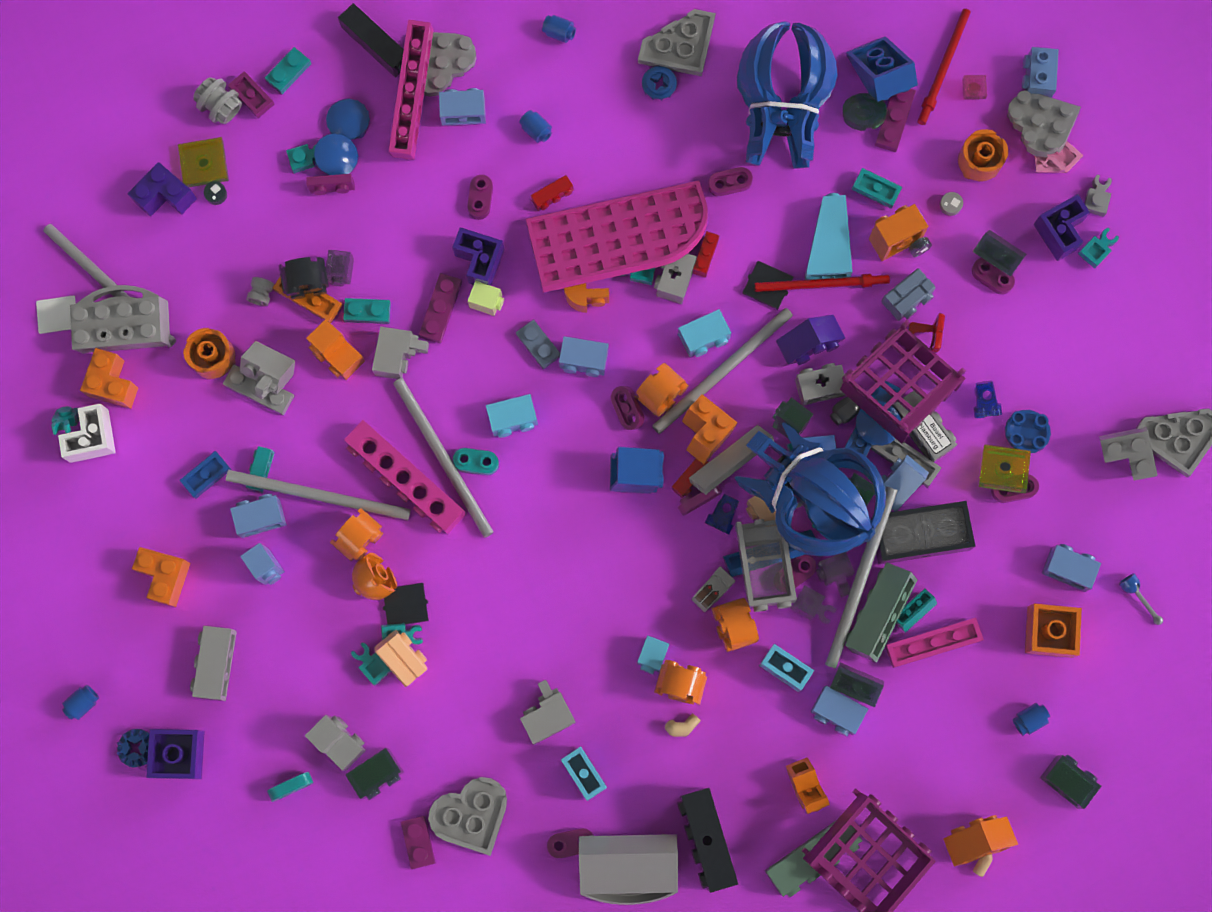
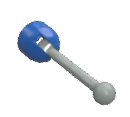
(1131, 585)

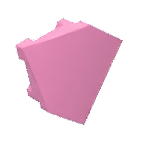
(1058, 162)

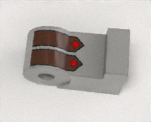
(713, 589)

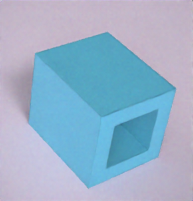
(652, 655)

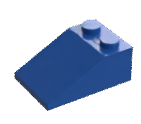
(883, 68)

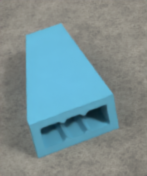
(831, 242)

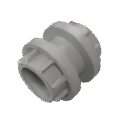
(220, 103)

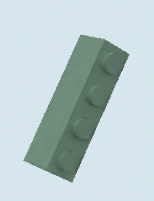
(881, 612)
(794, 870)

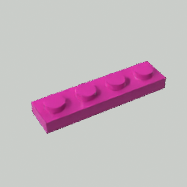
(934, 642)

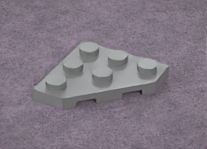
(681, 44)
(1180, 438)

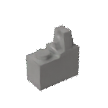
(392, 351)
(267, 367)
(548, 719)

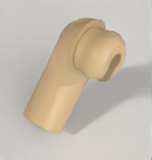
(682, 729)
(982, 865)

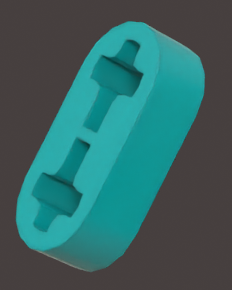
(290, 786)

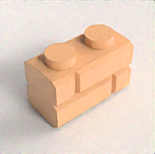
(401, 658)

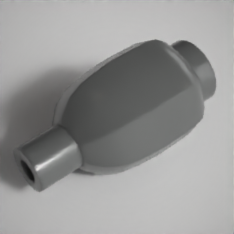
(844, 411)

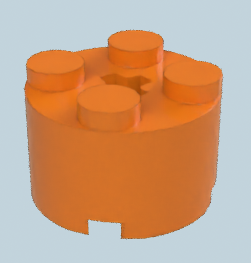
(982, 155)
(197, 356)
(661, 389)
(356, 535)
(735, 624)
(681, 683)

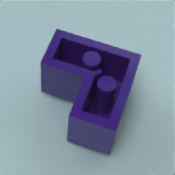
(161, 186)
(1058, 225)
(483, 253)
(810, 338)

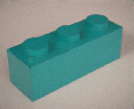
(261, 465)
(916, 610)

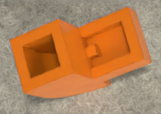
(579, 296)
(806, 786)

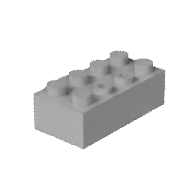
(119, 321)
(628, 868)

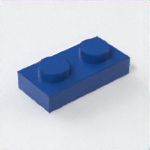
(205, 475)

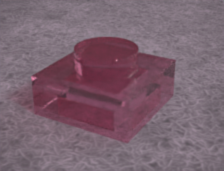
(974, 87)

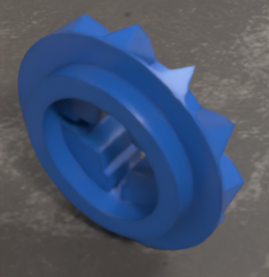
(654, 75)
(124, 748)

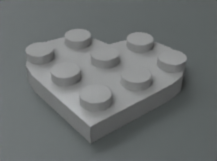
(449, 58)
(1042, 121)
(472, 816)

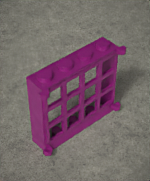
(901, 429)
(842, 883)

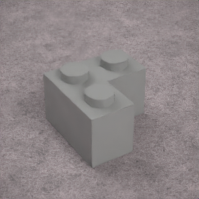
(1133, 445)
(334, 740)

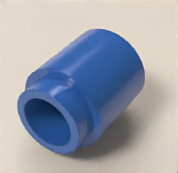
(559, 28)
(536, 126)
(80, 702)
(1031, 719)

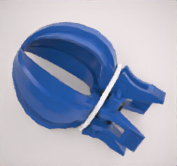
(802, 111)
(824, 490)

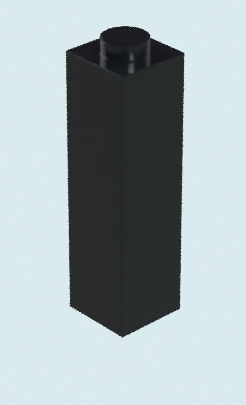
(372, 38)

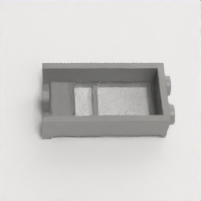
(765, 565)

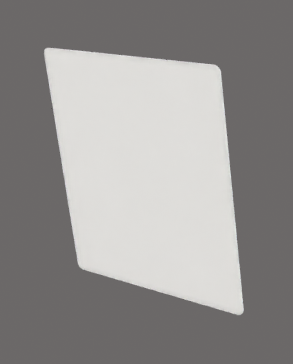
(54, 314)

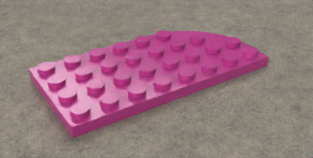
(617, 235)

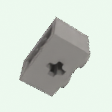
(675, 288)
(810, 392)

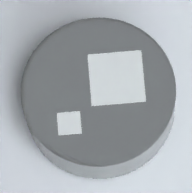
(951, 203)

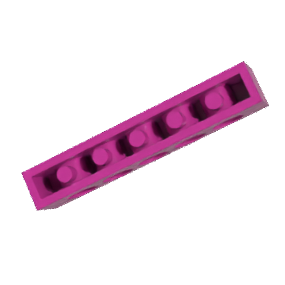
(411, 89)
(365, 435)

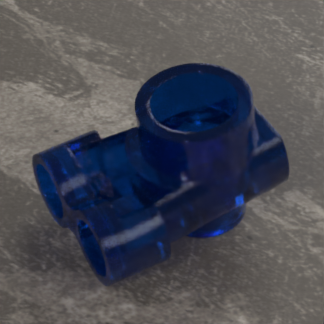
(986, 406)
(721, 519)

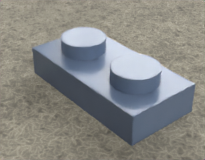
(538, 344)

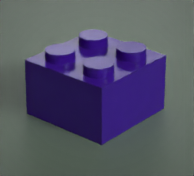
(175, 754)

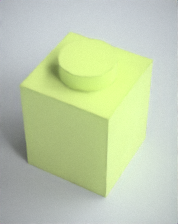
(485, 298)

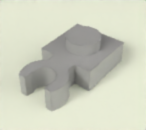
(1097, 199)

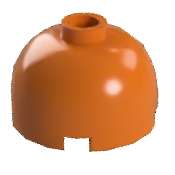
(372, 579)

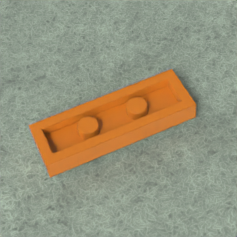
(320, 305)

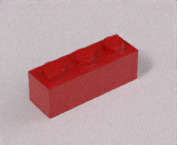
(552, 193)
(706, 254)
(682, 485)

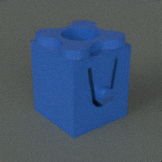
(636, 470)

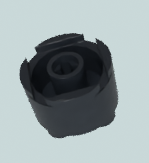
(303, 277)

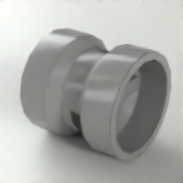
(260, 293)

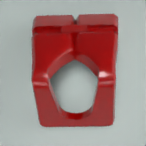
(936, 329)

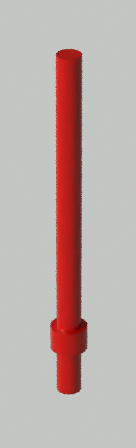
(930, 101)
(864, 280)

